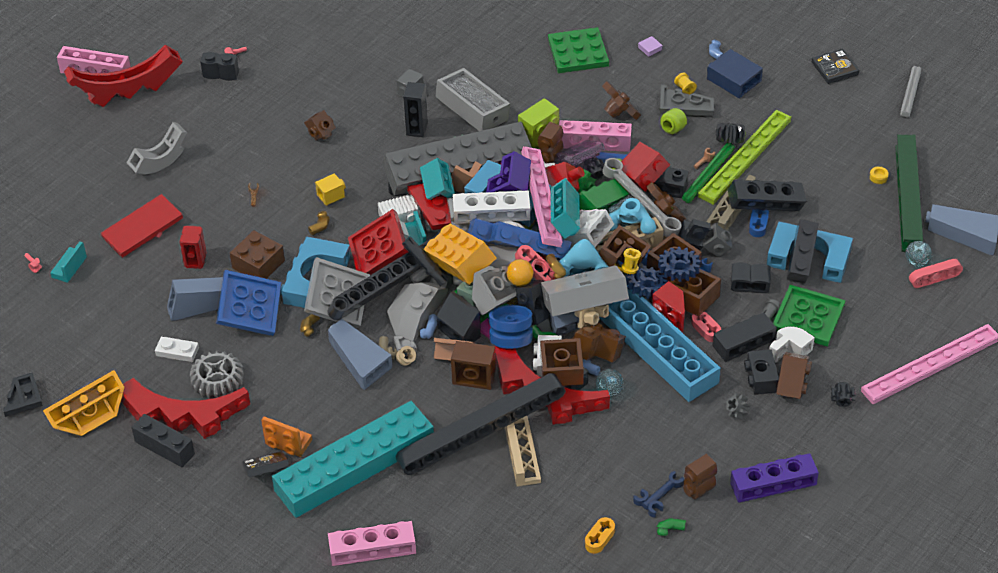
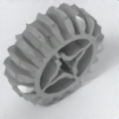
(215, 368)

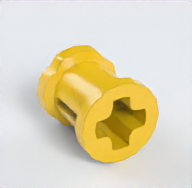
(685, 83)
(630, 263)

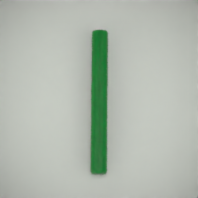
(708, 172)

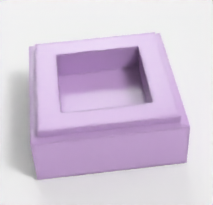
(650, 46)

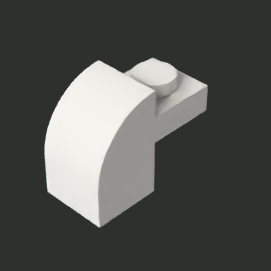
(793, 341)

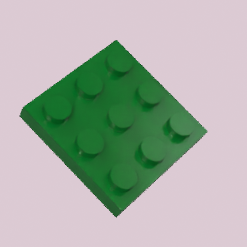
(578, 50)
(810, 311)

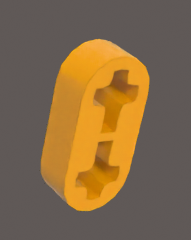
(603, 537)

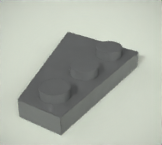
(689, 104)

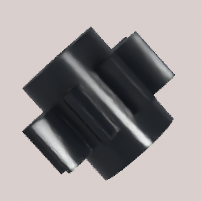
(595, 167)
(843, 394)

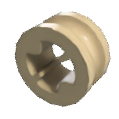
(411, 355)

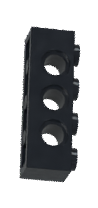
(766, 195)

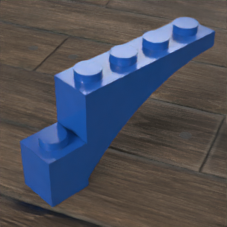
(514, 236)

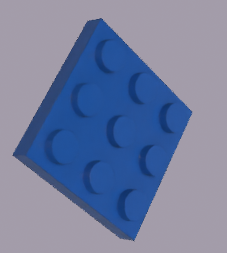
(248, 303)

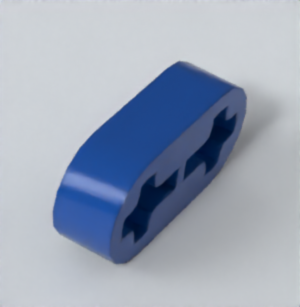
(762, 222)

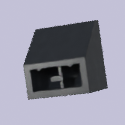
(459, 319)

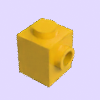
(330, 189)

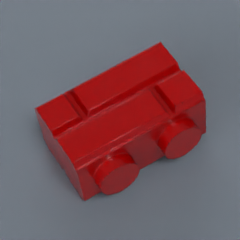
(193, 247)

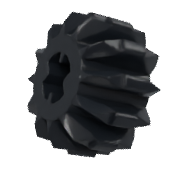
(730, 133)

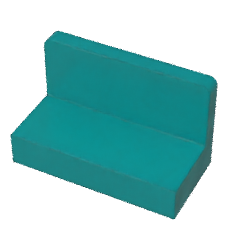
(437, 179)
(416, 229)
(69, 263)

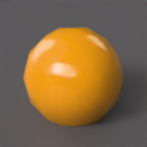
(520, 272)

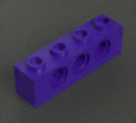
(774, 477)

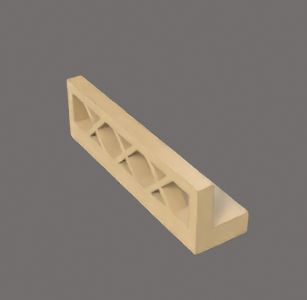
(517, 451)

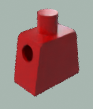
(564, 170)

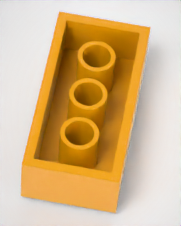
(459, 253)

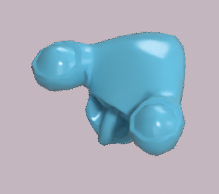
(633, 212)
(582, 256)

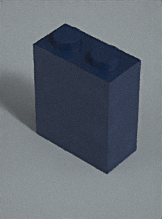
(734, 73)

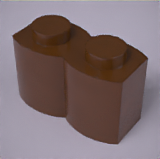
(551, 142)
(700, 476)

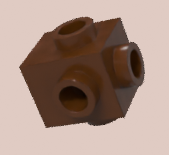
(320, 125)

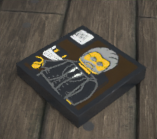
(835, 66)
(265, 464)

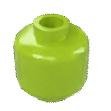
(673, 121)

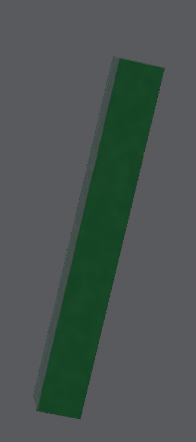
(908, 190)

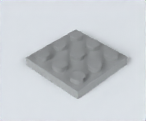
(328, 282)

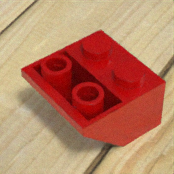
(670, 303)

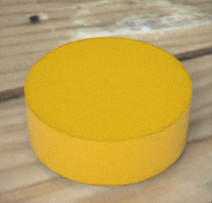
(879, 175)

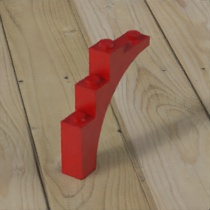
(149, 73)
(515, 375)
(179, 414)

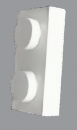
(176, 349)

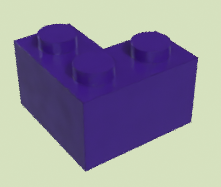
(512, 176)

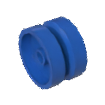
(511, 326)

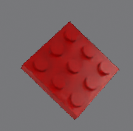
(378, 243)

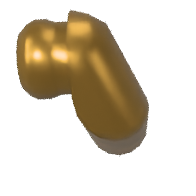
(321, 224)

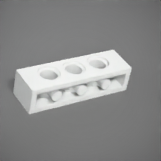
(491, 206)

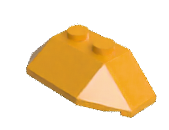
(88, 406)

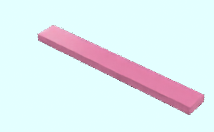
(541, 197)
(929, 364)

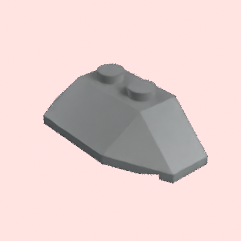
(412, 308)

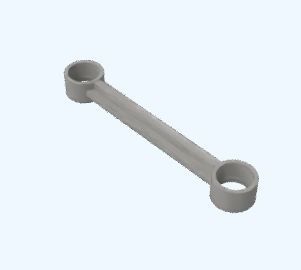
(637, 193)

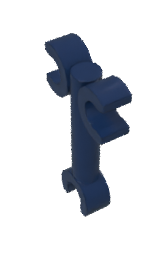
(652, 502)

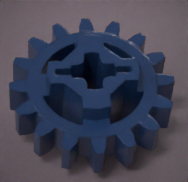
(679, 264)
(645, 282)

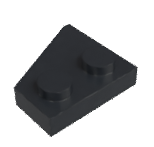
(23, 395)

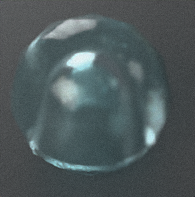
(918, 253)
(611, 381)

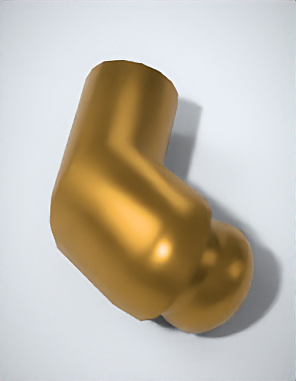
(555, 265)
(307, 323)

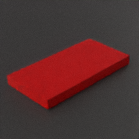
(141, 225)

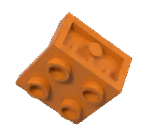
(285, 437)

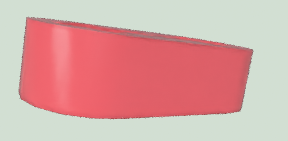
(703, 328)

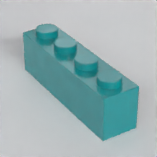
(565, 208)

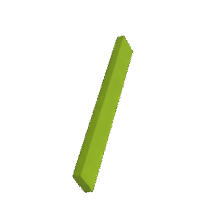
(744, 157)

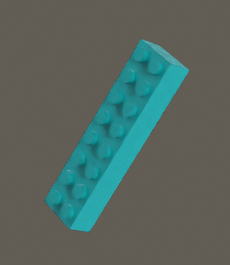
(350, 459)

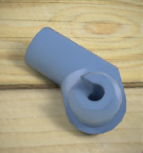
(714, 49)
(431, 326)
(592, 369)

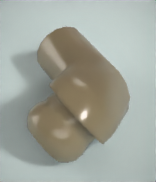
(383, 343)

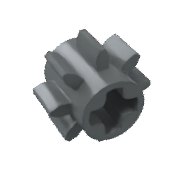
(738, 406)

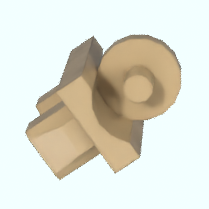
(591, 315)

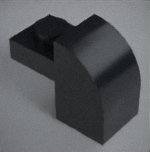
(694, 232)

